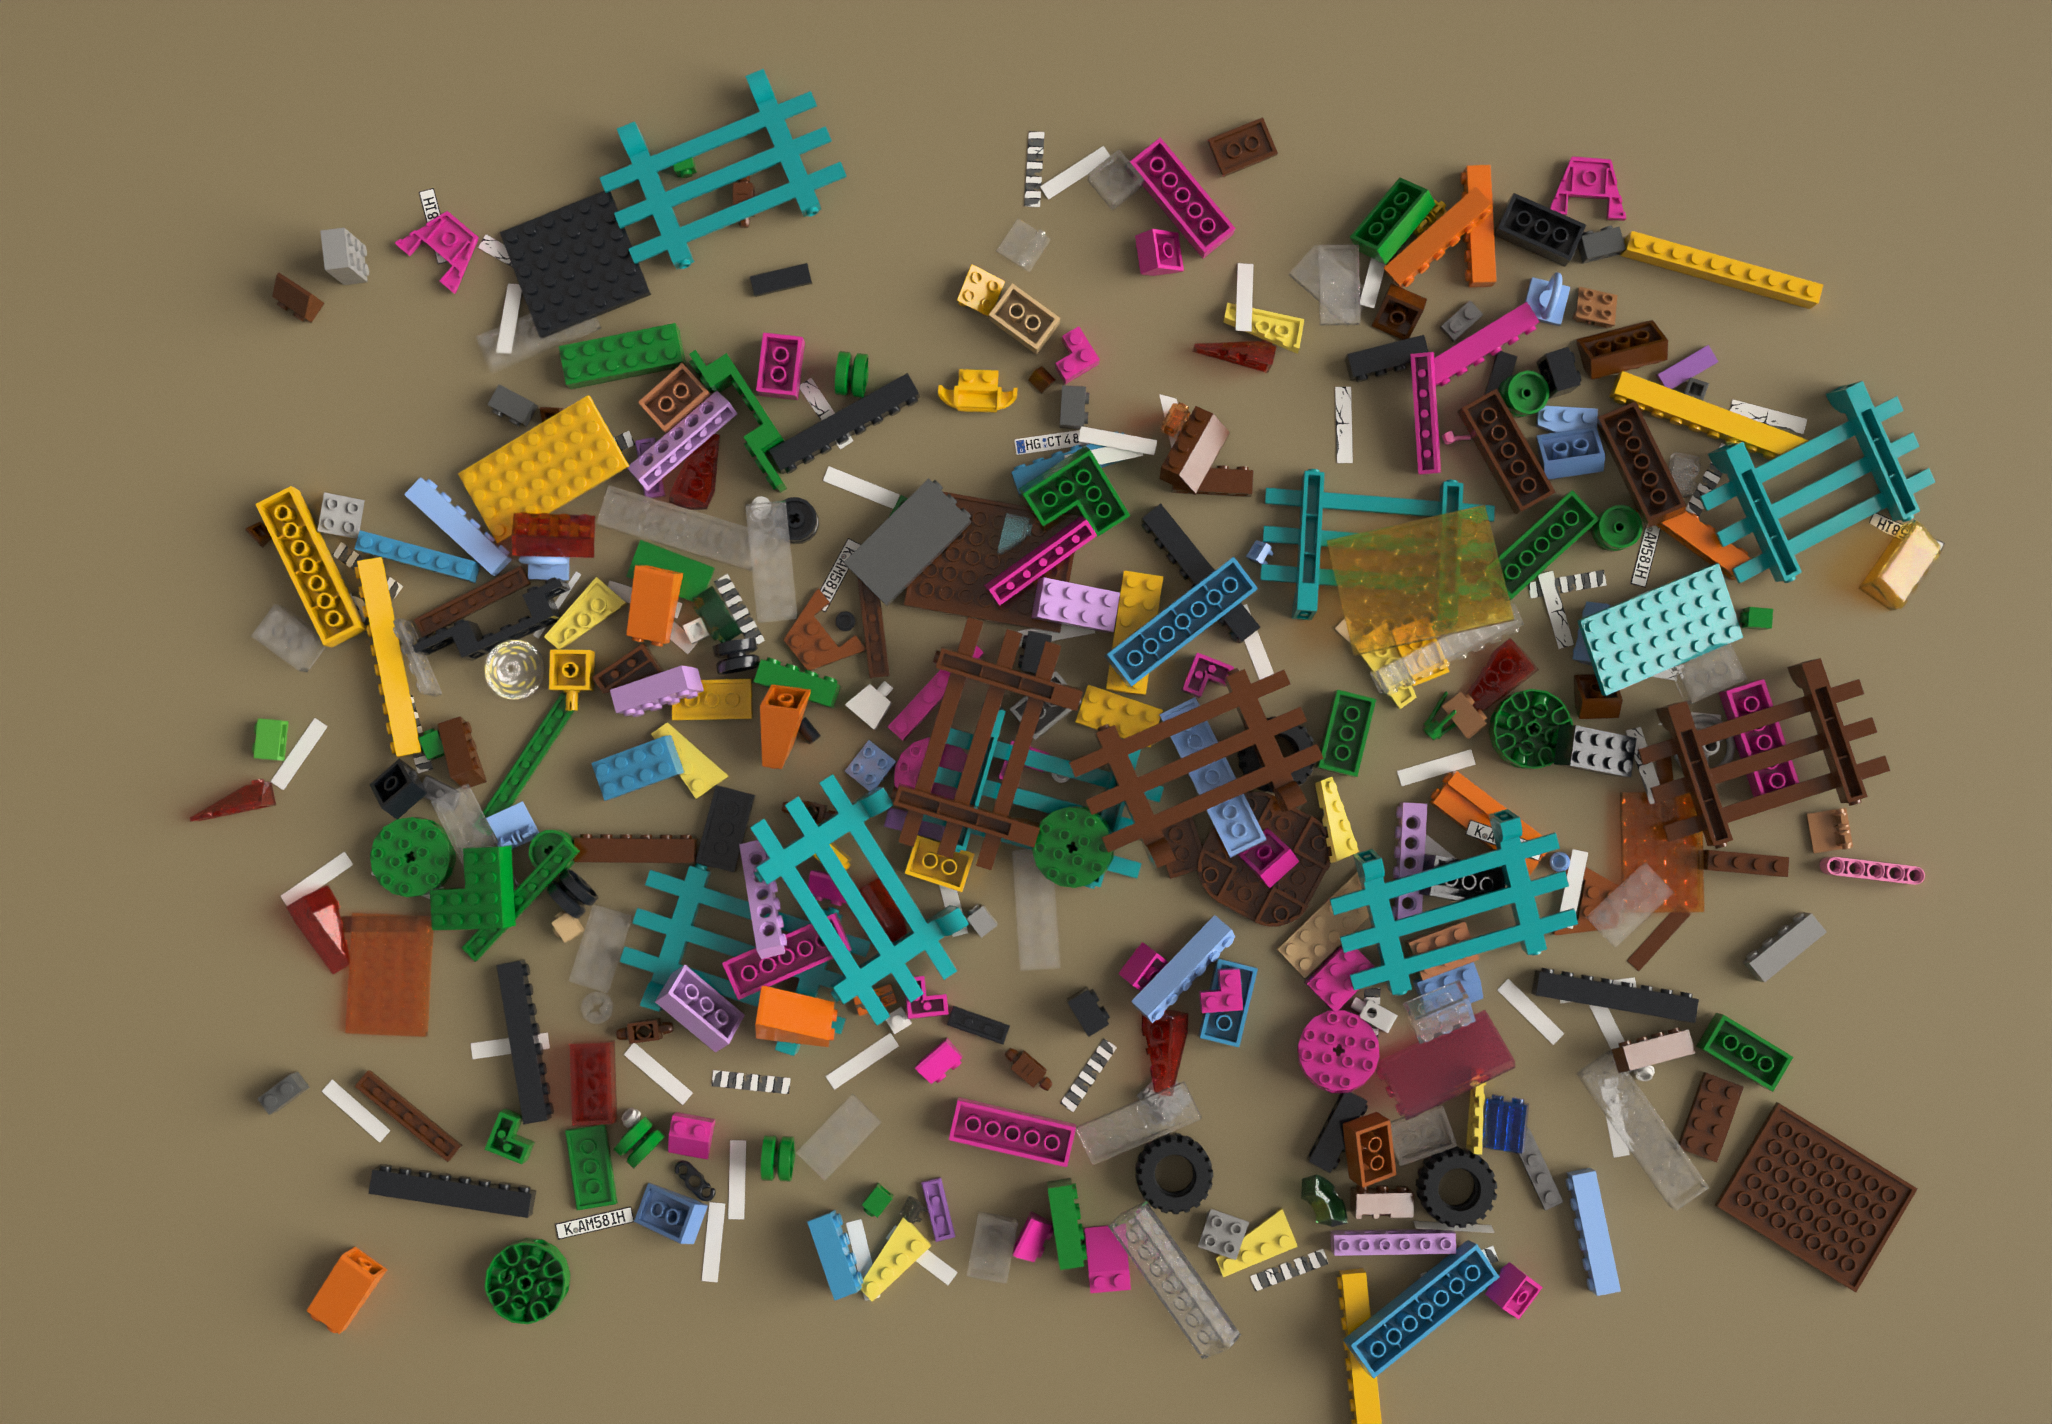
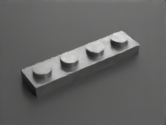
(1539, 1174)

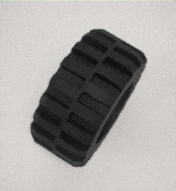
(1297, 737)
(1190, 1195)
(1474, 1206)

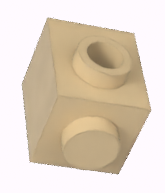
(566, 926)

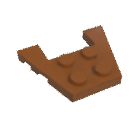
(812, 642)
(1594, 892)

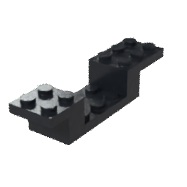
(474, 645)

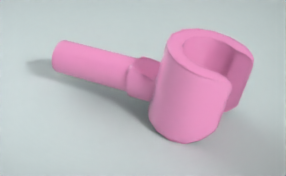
(1449, 438)

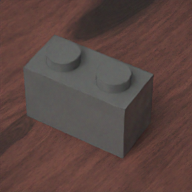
(1601, 244)
(512, 405)
(1073, 407)
(283, 1093)

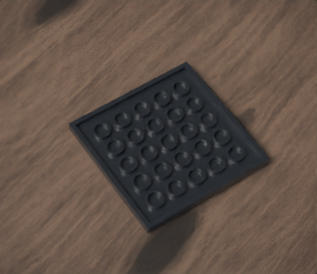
(574, 264)

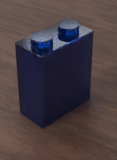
(1505, 1124)

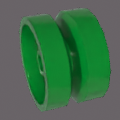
(851, 374)
(1524, 393)
(1621, 518)
(544, 843)
(638, 1142)
(777, 1159)

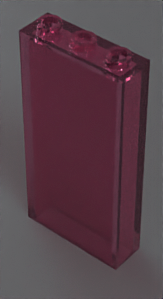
(1445, 1066)

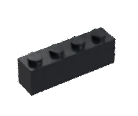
(1384, 358)
(1331, 1137)

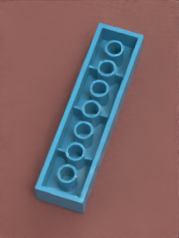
(1180, 622)
(1421, 1308)

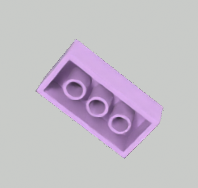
(1075, 605)
(656, 691)
(700, 1008)

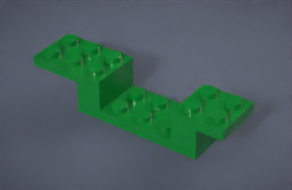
(720, 376)

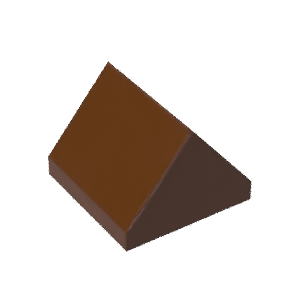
(1041, 379)
(548, 412)
(259, 533)

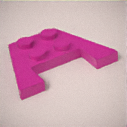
(1589, 179)
(448, 239)

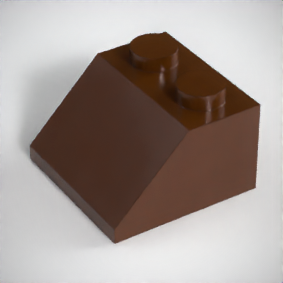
(296, 298)
(1399, 312)
(1591, 702)

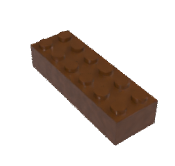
(1506, 451)
(1641, 465)

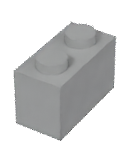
(981, 920)

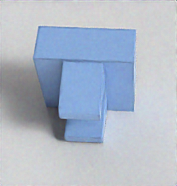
(1259, 552)

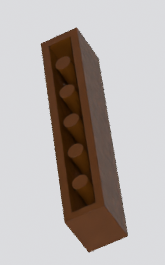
(636, 849)

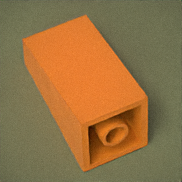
(653, 604)
(780, 721)
(794, 1018)
(346, 1290)

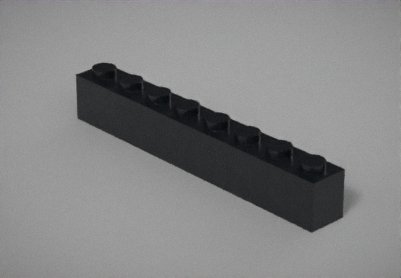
(845, 423)
(1193, 566)
(1615, 996)
(524, 1041)
(451, 1191)

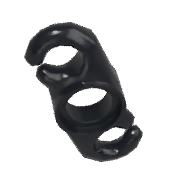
(691, 1170)

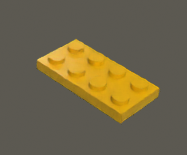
(718, 701)
(1127, 715)

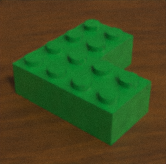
(1076, 483)
(487, 893)

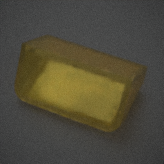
(1901, 566)

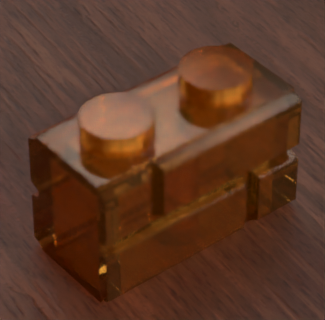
(1175, 420)

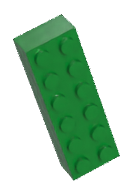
(622, 356)
(1545, 542)

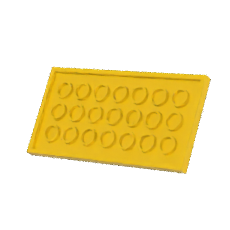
(544, 467)

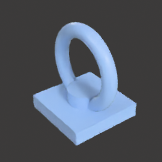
(1548, 299)
(546, 567)

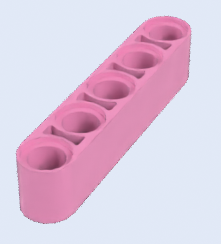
(1881, 870)

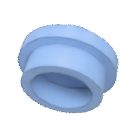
(1559, 861)

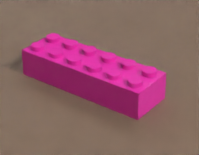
(1182, 198)
(1746, 700)
(802, 952)
(1012, 1132)

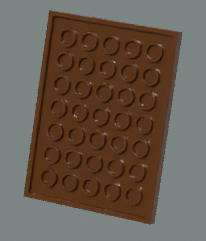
(959, 573)
(1816, 1197)

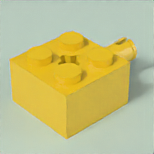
(573, 683)

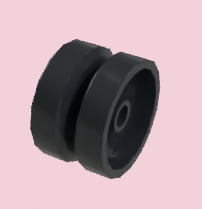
(809, 520)
(736, 656)
(572, 893)

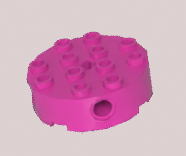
(911, 760)
(1353, 1038)

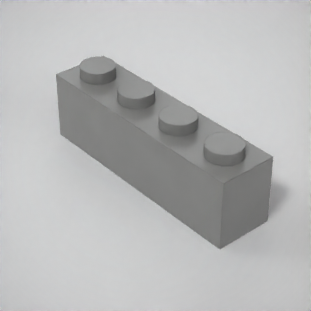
(1784, 947)

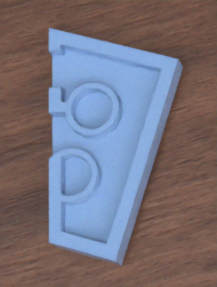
(1566, 418)

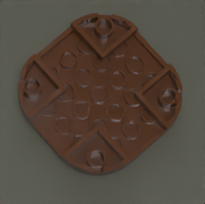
(1241, 890)

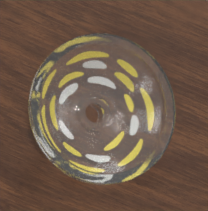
(527, 670)

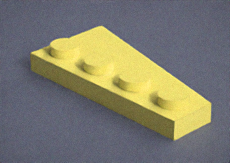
(1335, 819)
(1475, 1120)

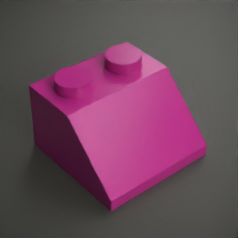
(1159, 252)
(1269, 859)
(823, 887)
(1142, 966)
(938, 1061)
(690, 1135)
(1032, 1237)
(1513, 1290)

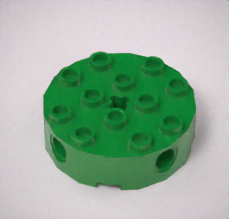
(1510, 728)
(1053, 849)
(393, 861)
(509, 1289)

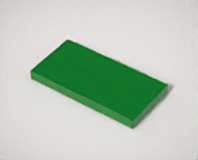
(695, 574)
(591, 1166)

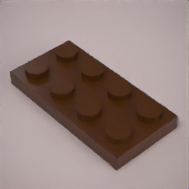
(1710, 1117)

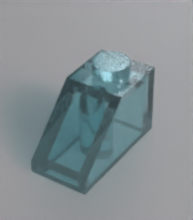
(1014, 532)

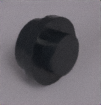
(845, 621)

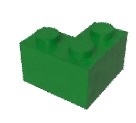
(505, 1140)

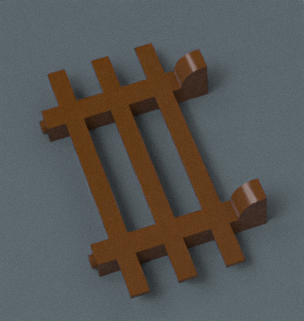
(1259, 733)
(1700, 780)
(958, 811)

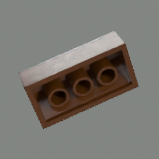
(1622, 349)
(1194, 451)

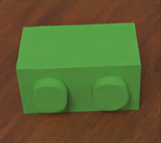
(270, 739)

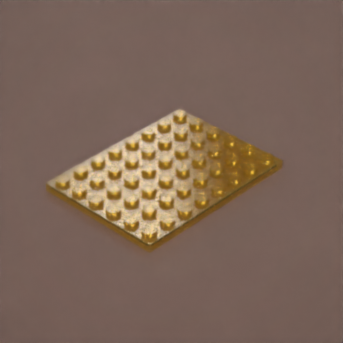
(1419, 580)

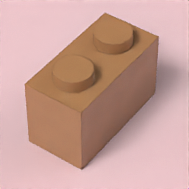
(1467, 717)

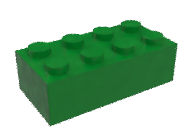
(1393, 220)
(823, 691)
(1346, 733)
(1744, 1051)
(1065, 1223)

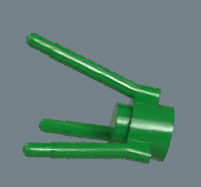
(1436, 729)

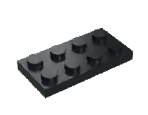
(725, 828)

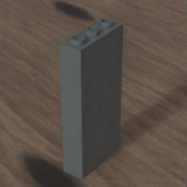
(908, 541)

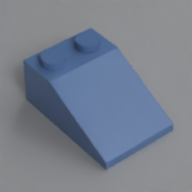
(670, 1214)

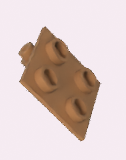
(1595, 307)
(1829, 830)

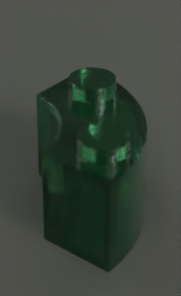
(717, 616)
(1324, 1200)

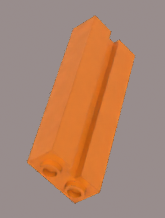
(1465, 801)

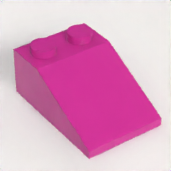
(1106, 1261)

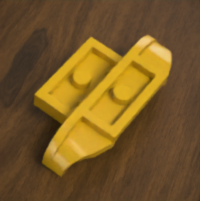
(977, 392)

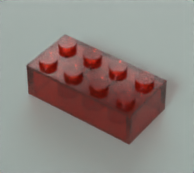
(553, 535)
(593, 1082)

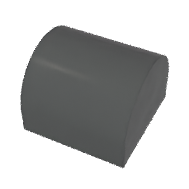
(1696, 388)

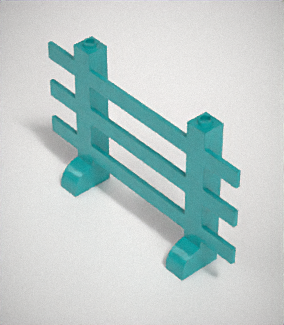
(660, 202)
(1762, 516)
(1311, 536)
(1034, 800)
(1519, 893)
(681, 931)
(890, 956)

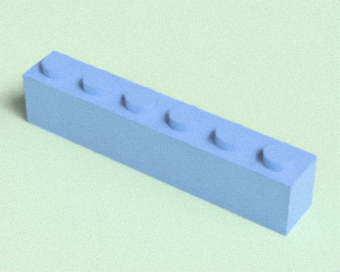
(458, 526)
(1183, 969)
(1593, 1232)

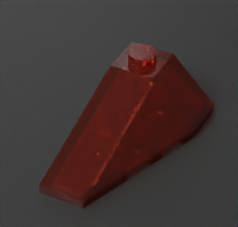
(1248, 354)
(697, 478)
(1502, 674)
(247, 798)
(884, 909)
(321, 924)
(1165, 1046)

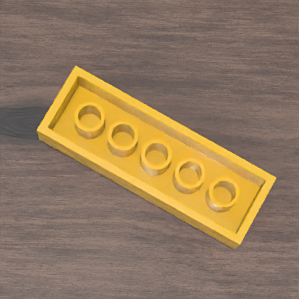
(1136, 606)

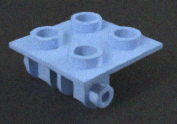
(870, 766)
(513, 826)

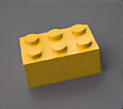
(938, 869)

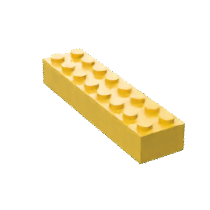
(311, 567)

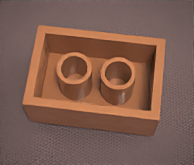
(674, 398)
(1439, 938)

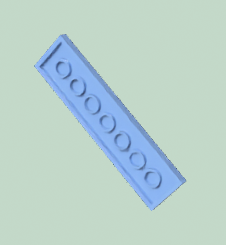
(1232, 818)

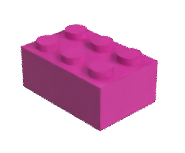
(780, 366)
(1332, 979)

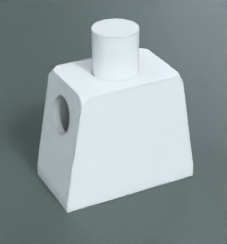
(871, 704)
(1384, 1018)

